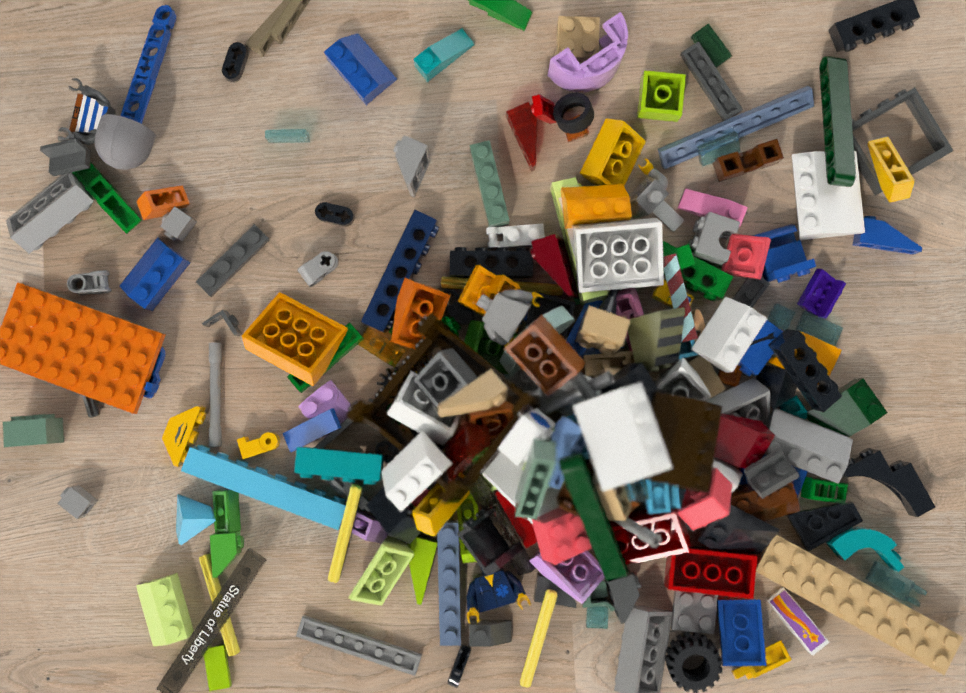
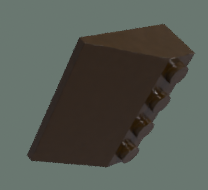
(690, 438)

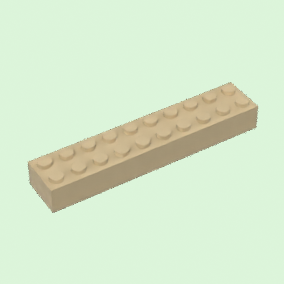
(858, 604)

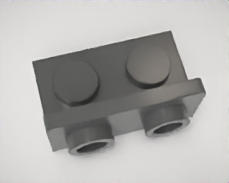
(770, 473)

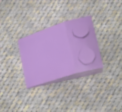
(575, 575)

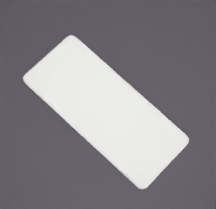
(668, 216)

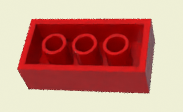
(667, 525)
(711, 572)

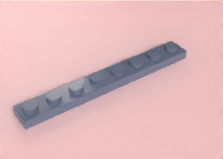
(742, 124)

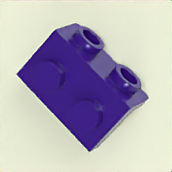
(821, 294)

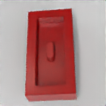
(543, 109)

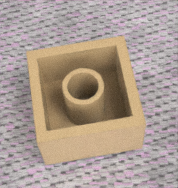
(578, 35)
(602, 331)

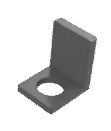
(231, 321)

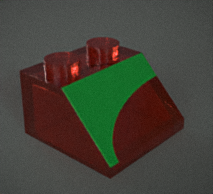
(466, 448)

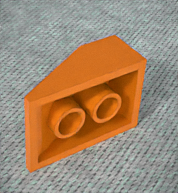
(412, 305)

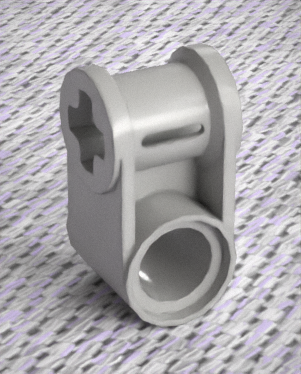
(316, 270)
(93, 283)

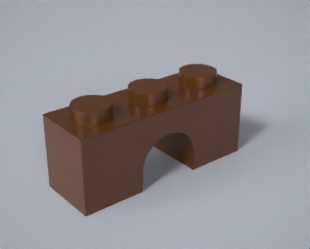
(757, 158)

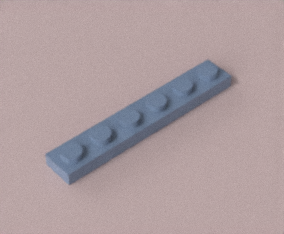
(449, 584)

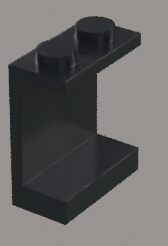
(487, 543)

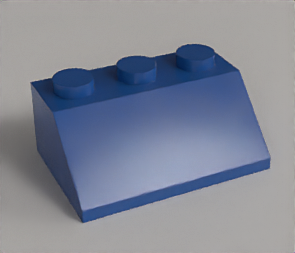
(359, 67)
(154, 275)

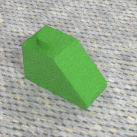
(224, 550)

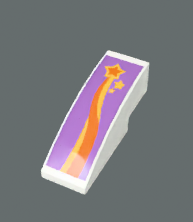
(797, 621)

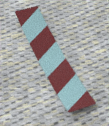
(679, 295)

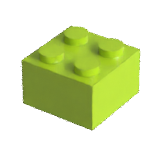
(661, 96)

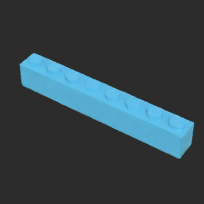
(264, 486)

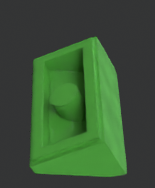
(226, 511)

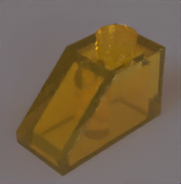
(381, 347)

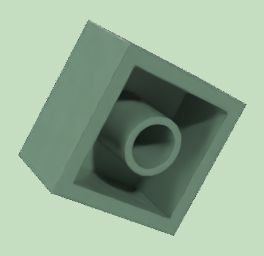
(33, 430)

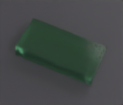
(712, 45)

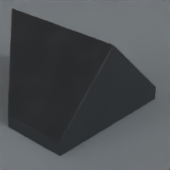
(779, 383)

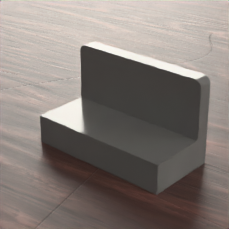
(67, 156)

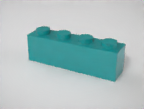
(339, 464)

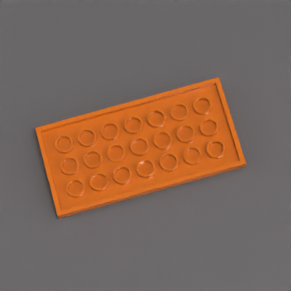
(78, 347)

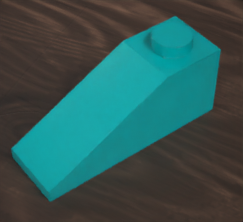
(442, 54)

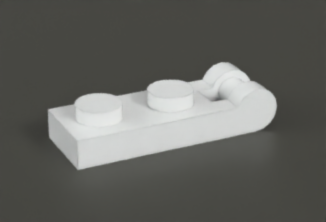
(514, 235)

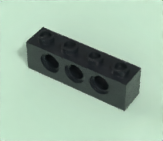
(903, 11)
(522, 255)
(784, 349)

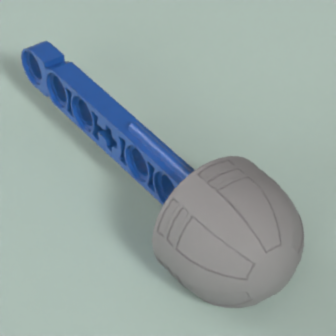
(124, 139)

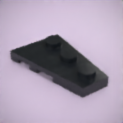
(824, 523)

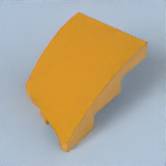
(484, 283)
(826, 353)

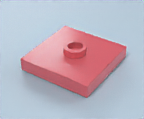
(746, 256)

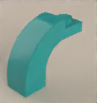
(860, 537)

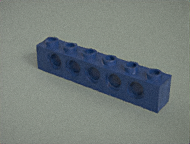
(417, 222)

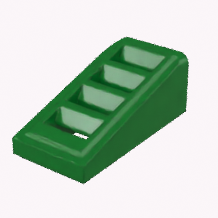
(811, 487)

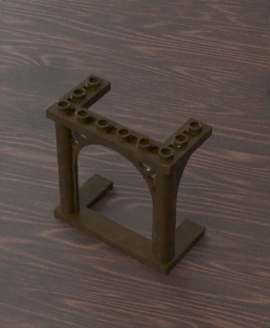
(375, 413)

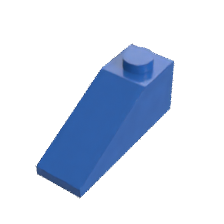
(884, 237)

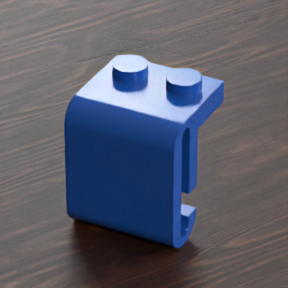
(785, 255)

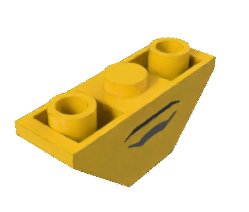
(182, 433)

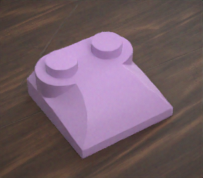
(323, 399)

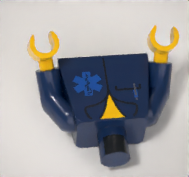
(493, 592)

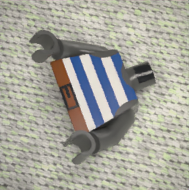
(87, 114)

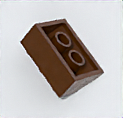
(775, 505)

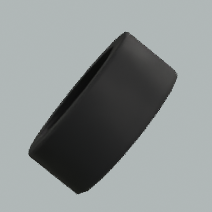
(567, 102)

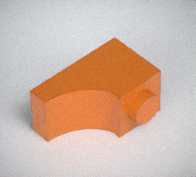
(161, 201)

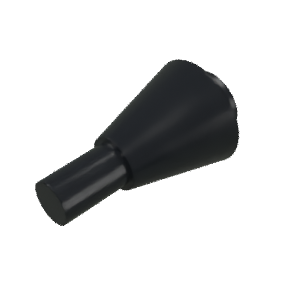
(610, 302)

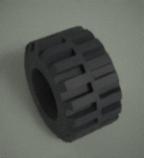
(701, 676)

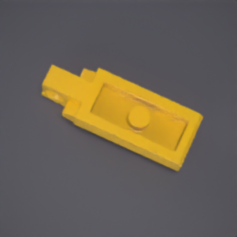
(775, 656)

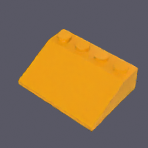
(294, 338)

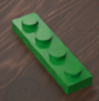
(350, 340)

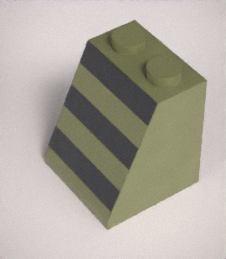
(657, 338)

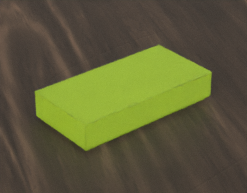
(217, 668)

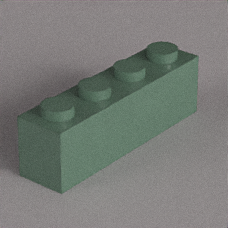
(489, 184)
(535, 478)

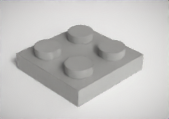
(694, 612)

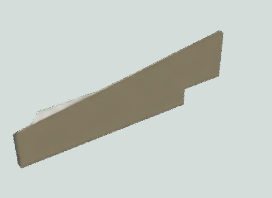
(276, 26)

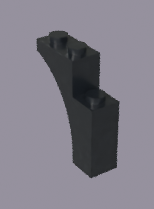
(899, 478)

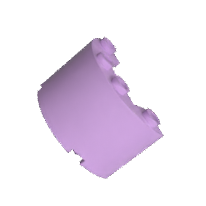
(598, 69)

